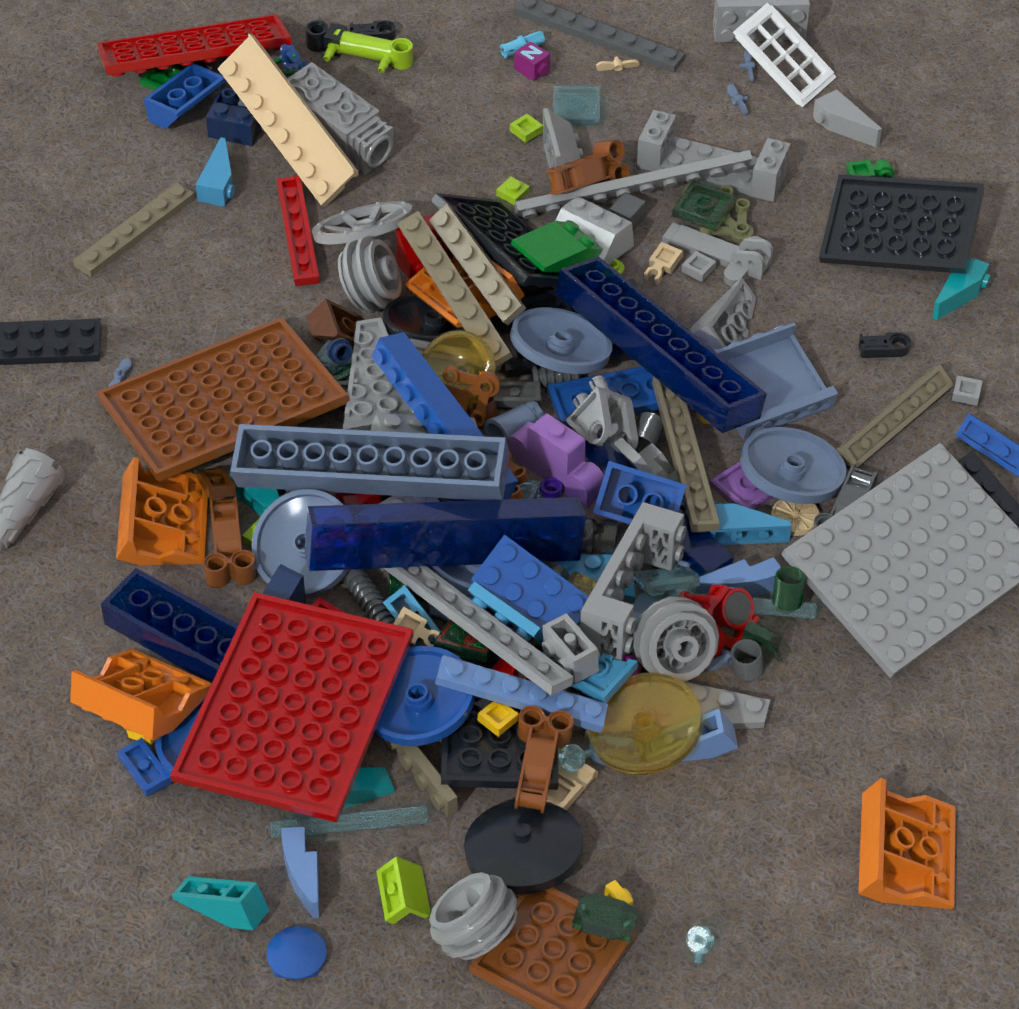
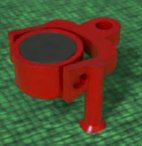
(729, 608)

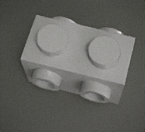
(570, 648)

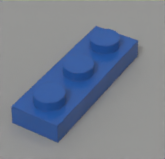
(990, 443)

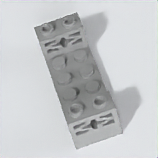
(661, 150)
(652, 539)

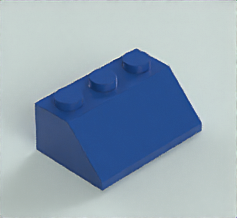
(181, 94)

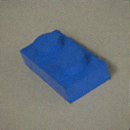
(144, 767)

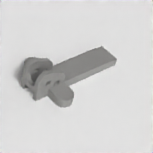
(748, 258)

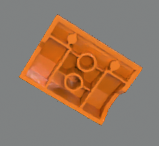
(426, 290)
(161, 519)
(139, 693)
(907, 849)

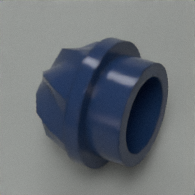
(339, 350)

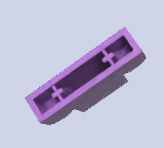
(557, 452)

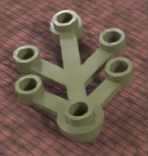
(736, 230)

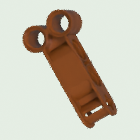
(600, 167)
(229, 558)
(540, 752)

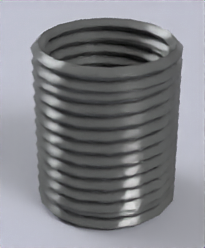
(649, 430)
(747, 649)

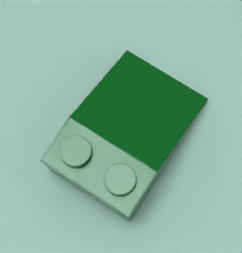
(557, 246)

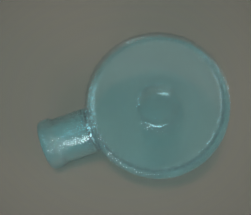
(573, 757)
(699, 941)

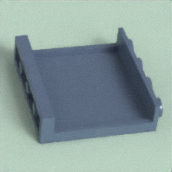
(782, 371)

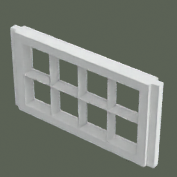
(814, 86)

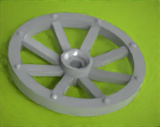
(365, 227)

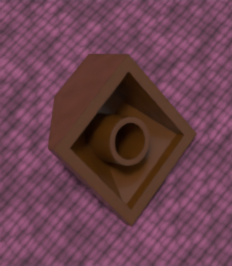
(332, 322)

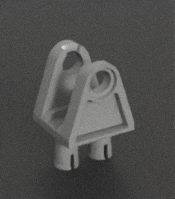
(604, 414)

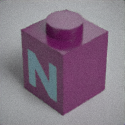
(532, 61)

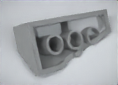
(727, 317)

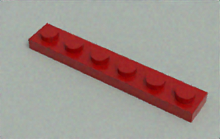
(297, 231)

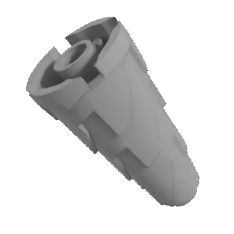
(26, 490)

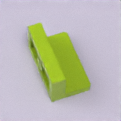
(402, 890)

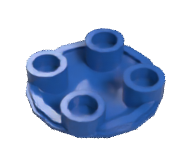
(296, 953)

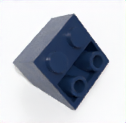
(231, 119)

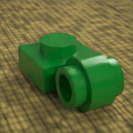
(864, 168)

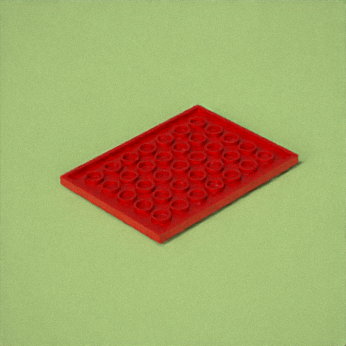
(293, 707)

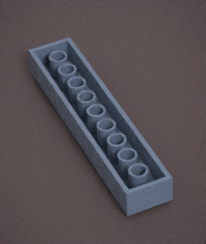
(370, 462)

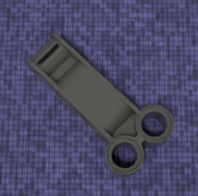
(855, 485)

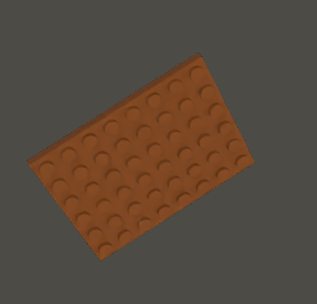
(195, 403)

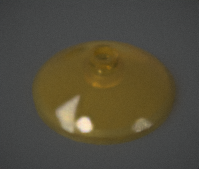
(461, 350)

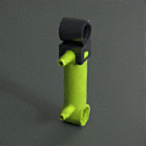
(339, 41)

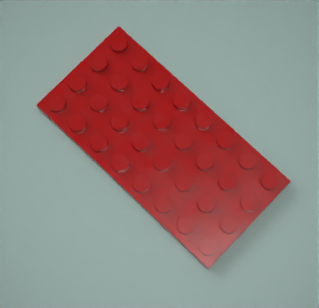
(189, 45)

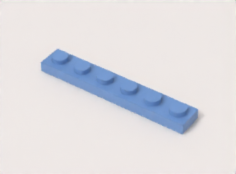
(518, 692)

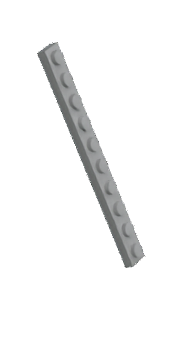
(642, 182)
(485, 628)

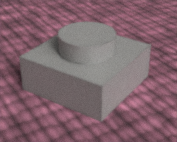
(698, 266)
(967, 390)

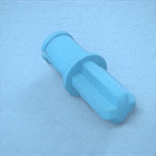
(509, 48)

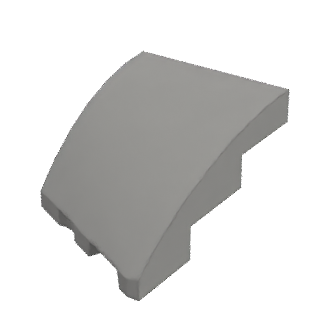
(648, 460)

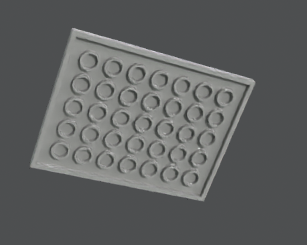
(911, 559)

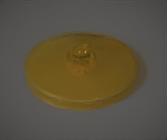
(648, 725)

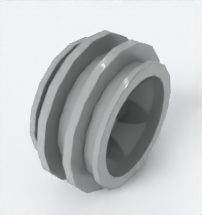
(369, 274)
(677, 660)
(473, 916)

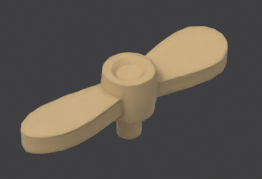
(617, 64)

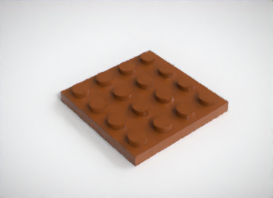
(547, 958)

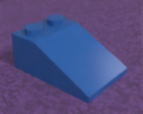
(626, 489)

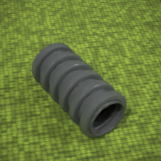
(547, 376)

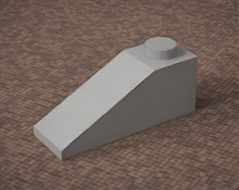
(845, 118)

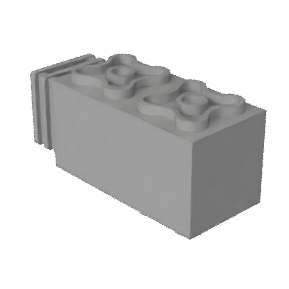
(346, 117)

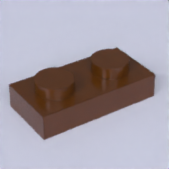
(216, 483)

